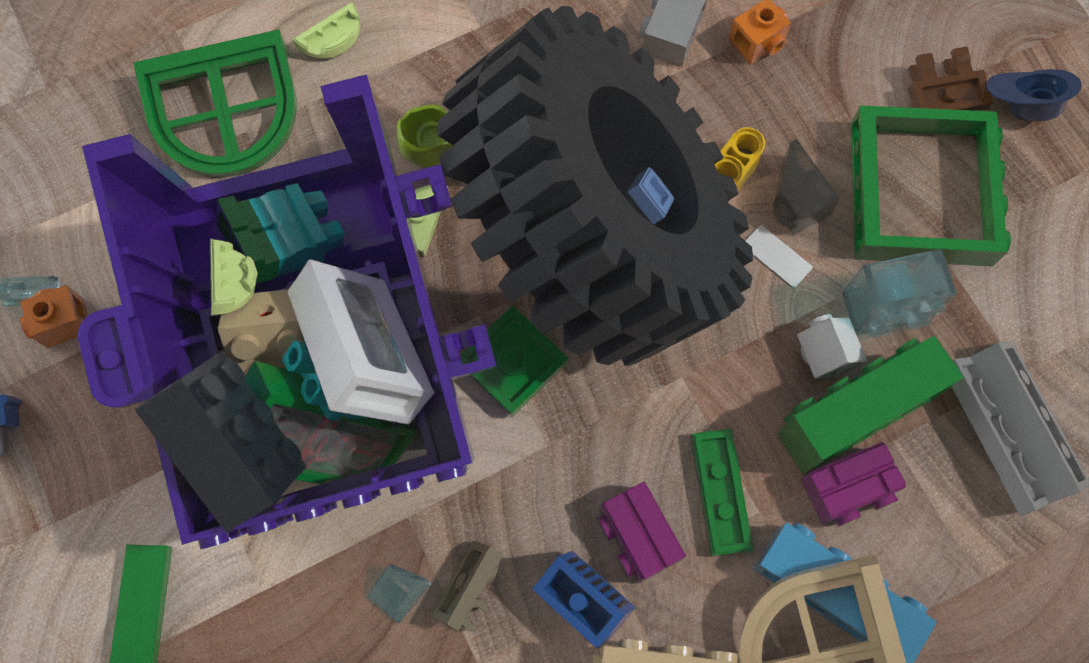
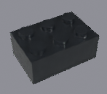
(223, 441)

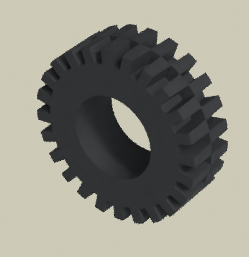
(548, 149)

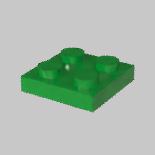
(522, 359)

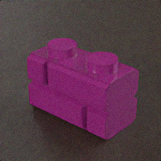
(853, 484)
(641, 533)

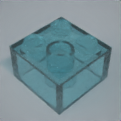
(899, 293)

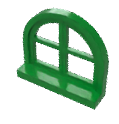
(210, 62)

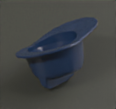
(1035, 94)

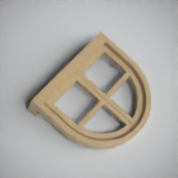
(872, 598)

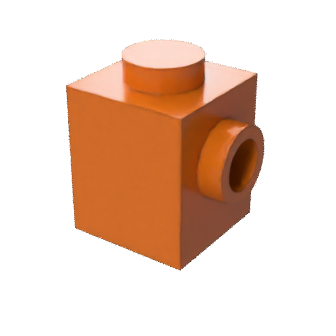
(760, 31)
(53, 315)

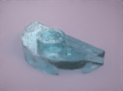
(20, 288)

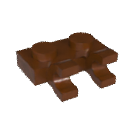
(958, 91)

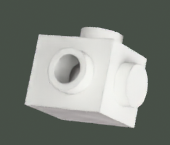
(831, 346)

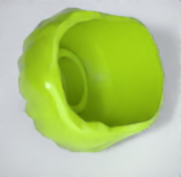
(419, 135)

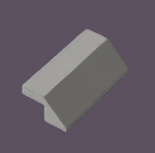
(1017, 428)

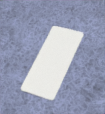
(778, 256)

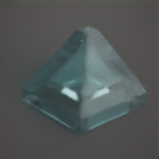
(398, 591)

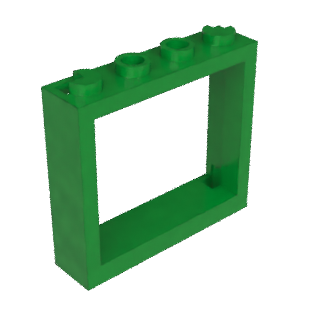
(991, 171)

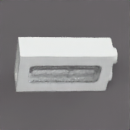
(358, 344)

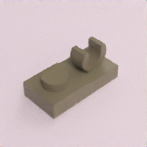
(472, 575)

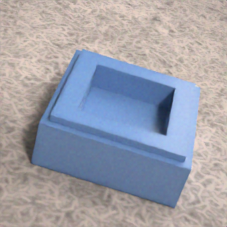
(651, 195)

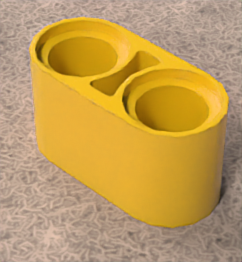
(737, 164)

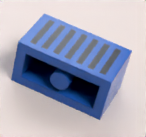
(583, 598)

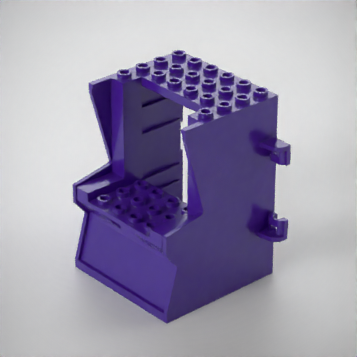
(164, 329)

